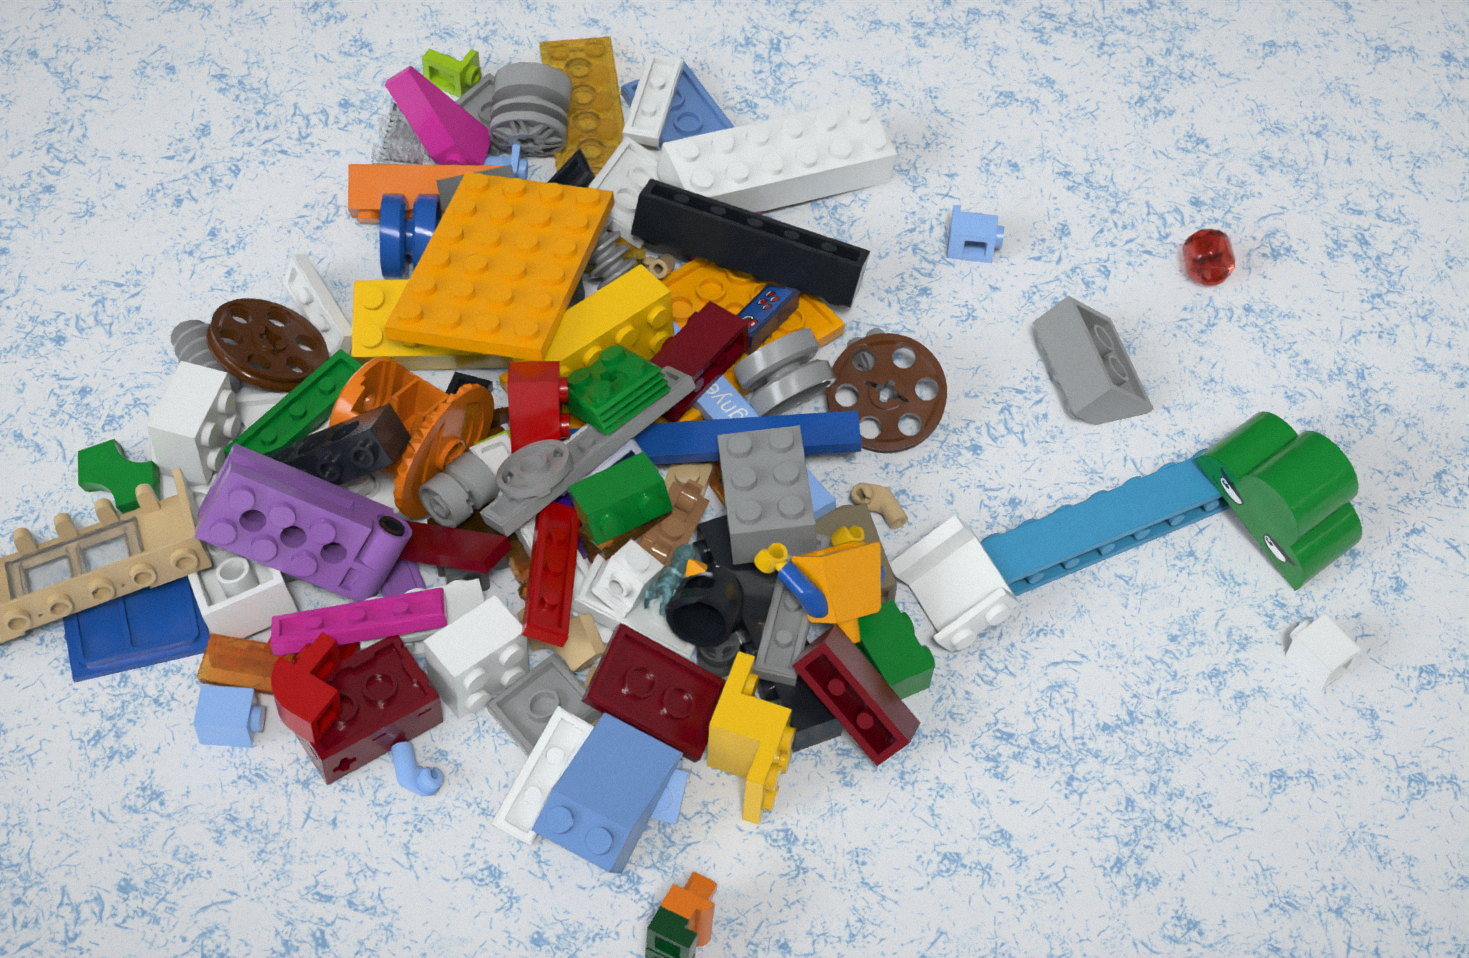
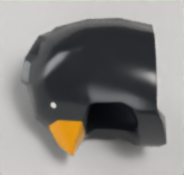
(706, 605)

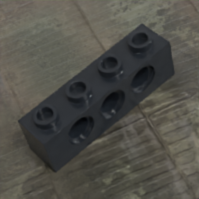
(348, 447)

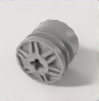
(530, 108)

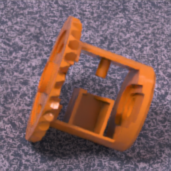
(438, 422)

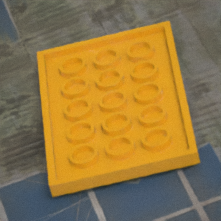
(501, 267)

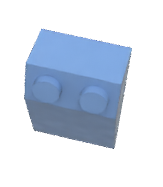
(608, 794)

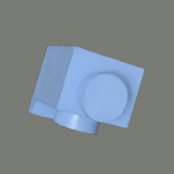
(973, 236)

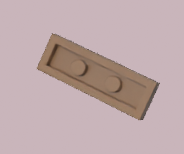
(679, 526)

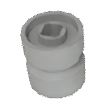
(459, 490)

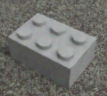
(766, 492)

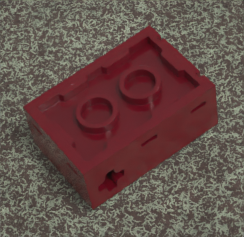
(382, 704)

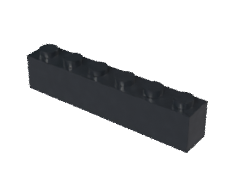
(749, 242)
(809, 714)

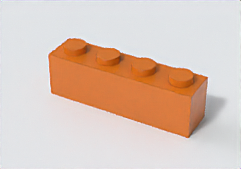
(371, 181)

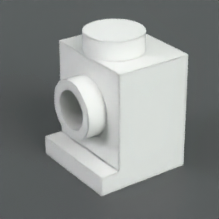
(627, 578)

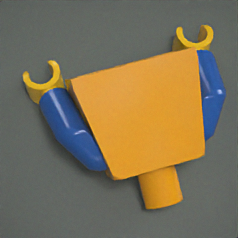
(834, 581)

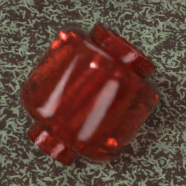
(1208, 256)

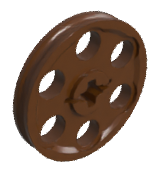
(265, 343)
(904, 382)

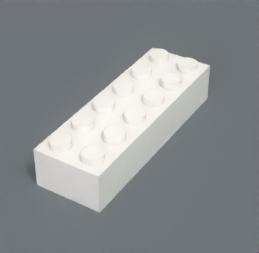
(784, 158)

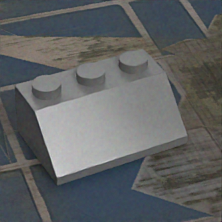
(1090, 363)

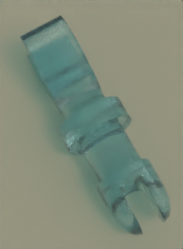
(670, 577)

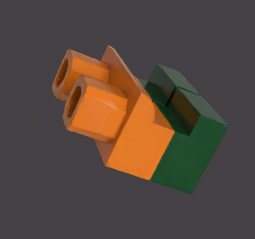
(682, 920)

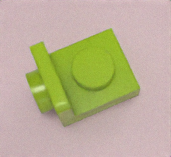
(451, 74)

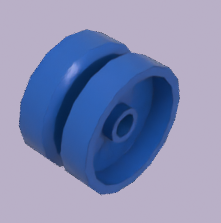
(404, 235)

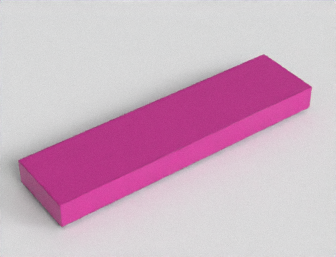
(360, 620)

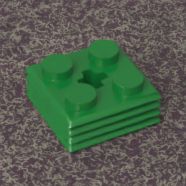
(615, 389)

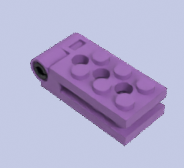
(301, 525)

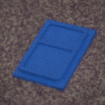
(136, 631)

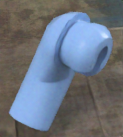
(410, 775)

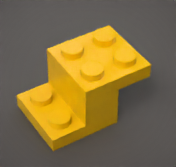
(750, 738)

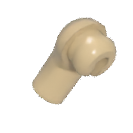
(660, 266)
(880, 500)

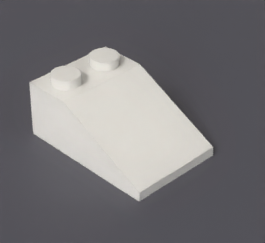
(239, 594)

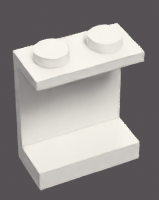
(955, 583)

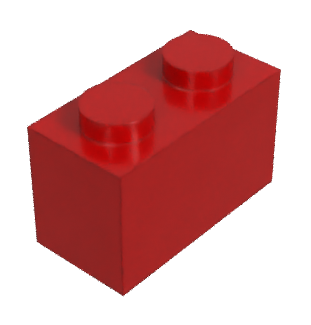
(536, 402)

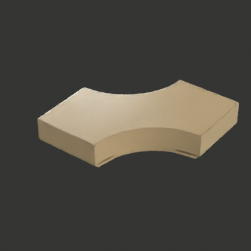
(582, 646)

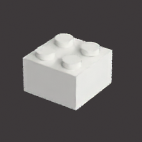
(194, 422)
(476, 657)

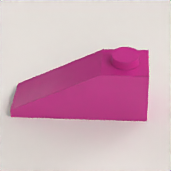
(439, 122)

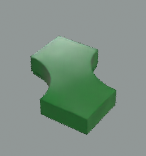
(107, 469)

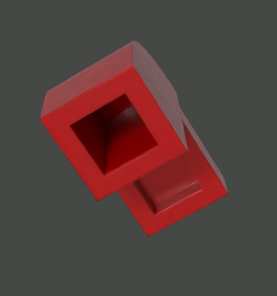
(300, 690)

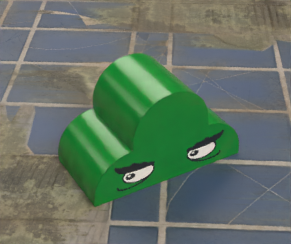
(1287, 493)

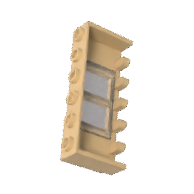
(101, 559)

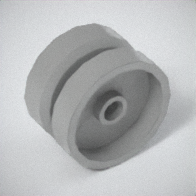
(784, 373)

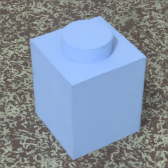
(228, 716)

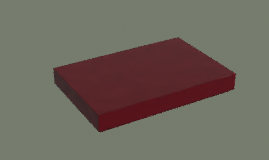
(655, 691)

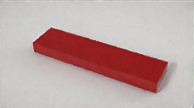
(551, 575)

